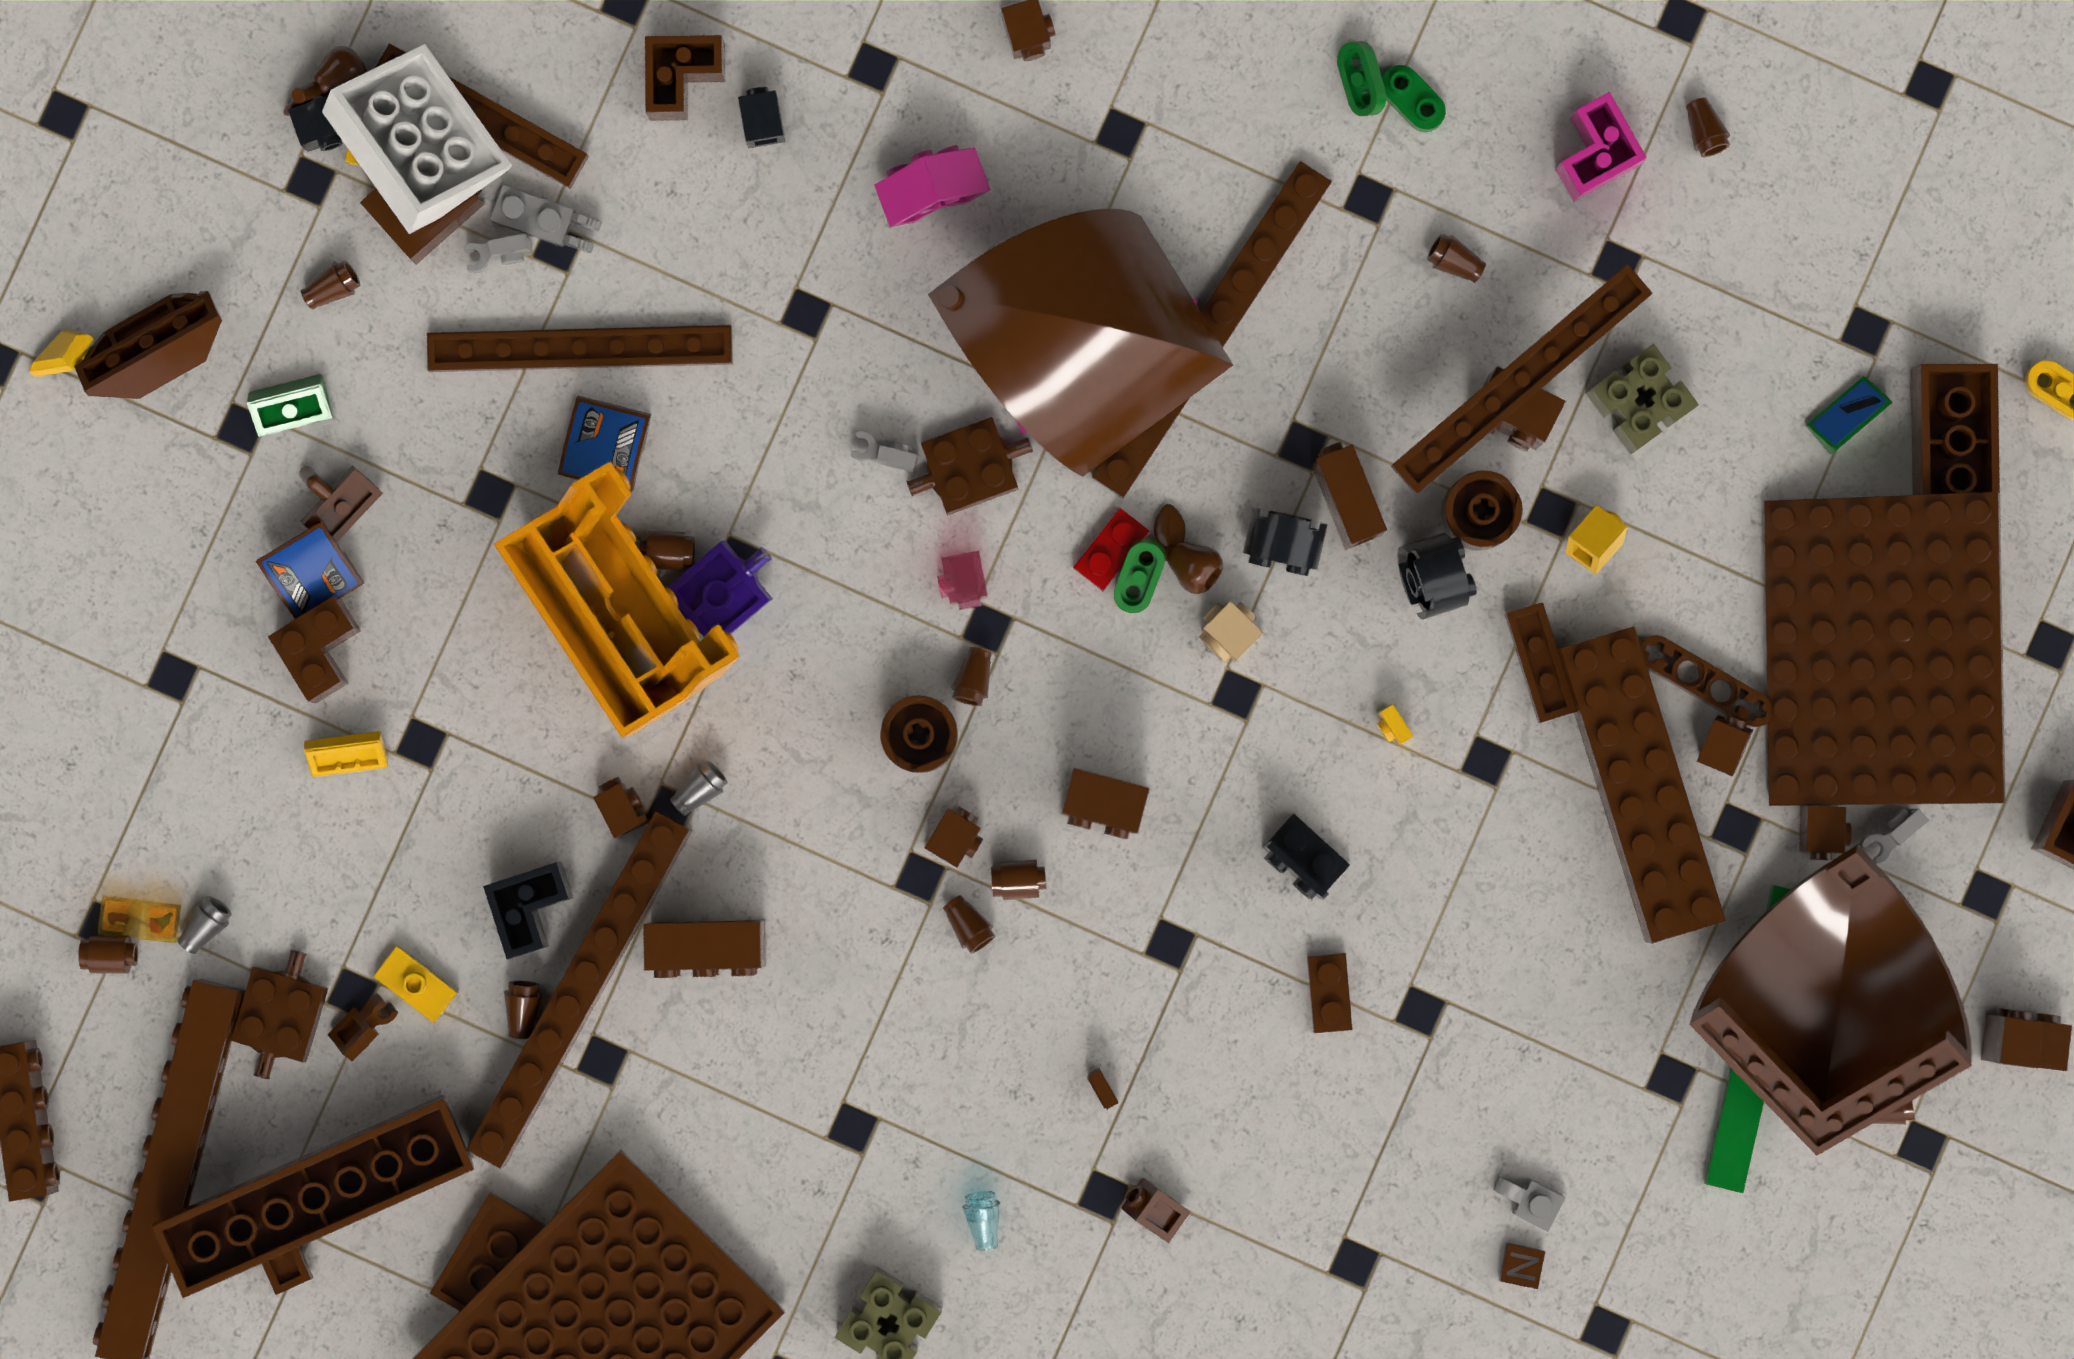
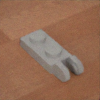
(541, 218)

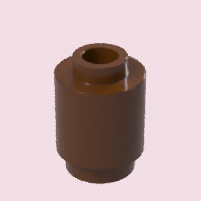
(669, 549)
(1018, 879)
(108, 954)

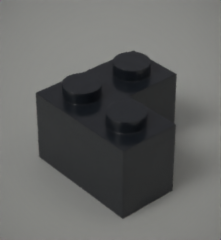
(516, 906)

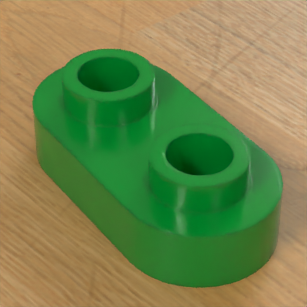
(1361, 81)
(1409, 100)
(1140, 574)

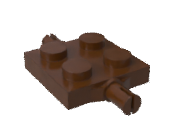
(969, 466)
(279, 1014)

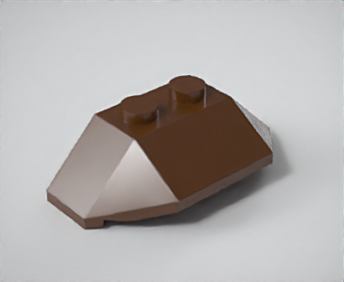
(151, 347)

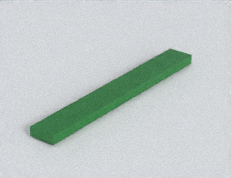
(1737, 1121)

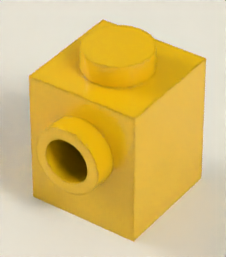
(1596, 539)

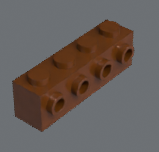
(24, 1124)

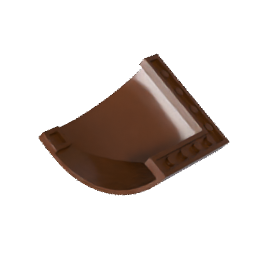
(1082, 332)
(1836, 1004)

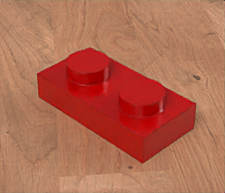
(1109, 549)

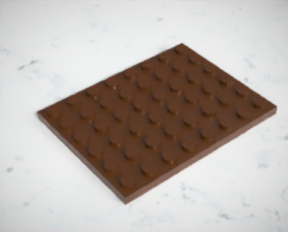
(1885, 650)
(613, 1280)

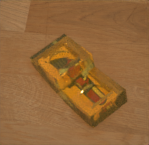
(139, 918)

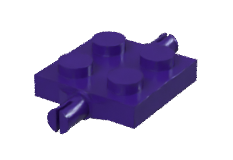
(722, 589)

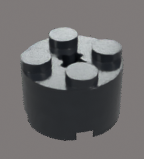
(1284, 540)
(1436, 575)

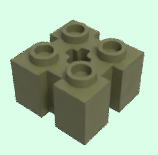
(1665, 401)
(882, 1299)

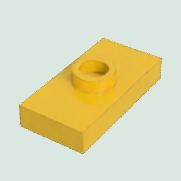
(346, 754)
(415, 984)

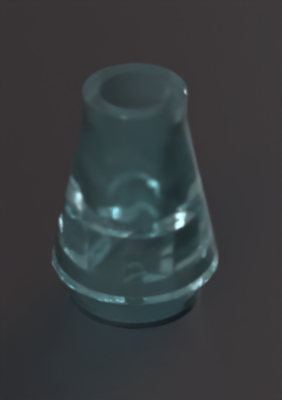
(983, 1218)

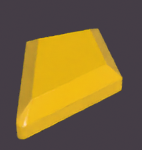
(61, 353)

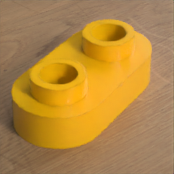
(2059, 389)

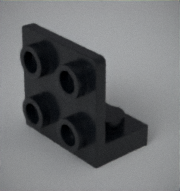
(1306, 857)

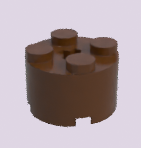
(1498, 498)
(899, 725)

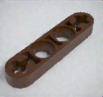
(1706, 677)

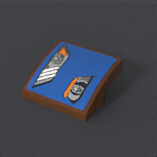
(603, 434)
(309, 570)

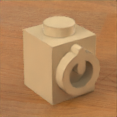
(1229, 630)

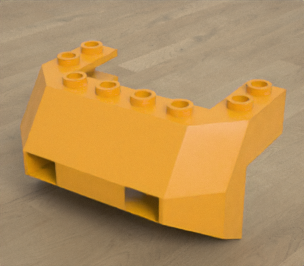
(618, 608)

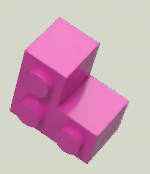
(1608, 152)
(930, 184)

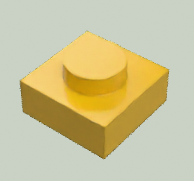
(1393, 726)

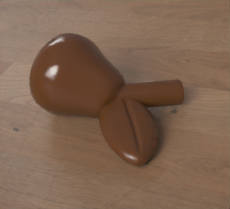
(336, 69)
(1194, 565)

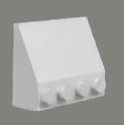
(415, 137)

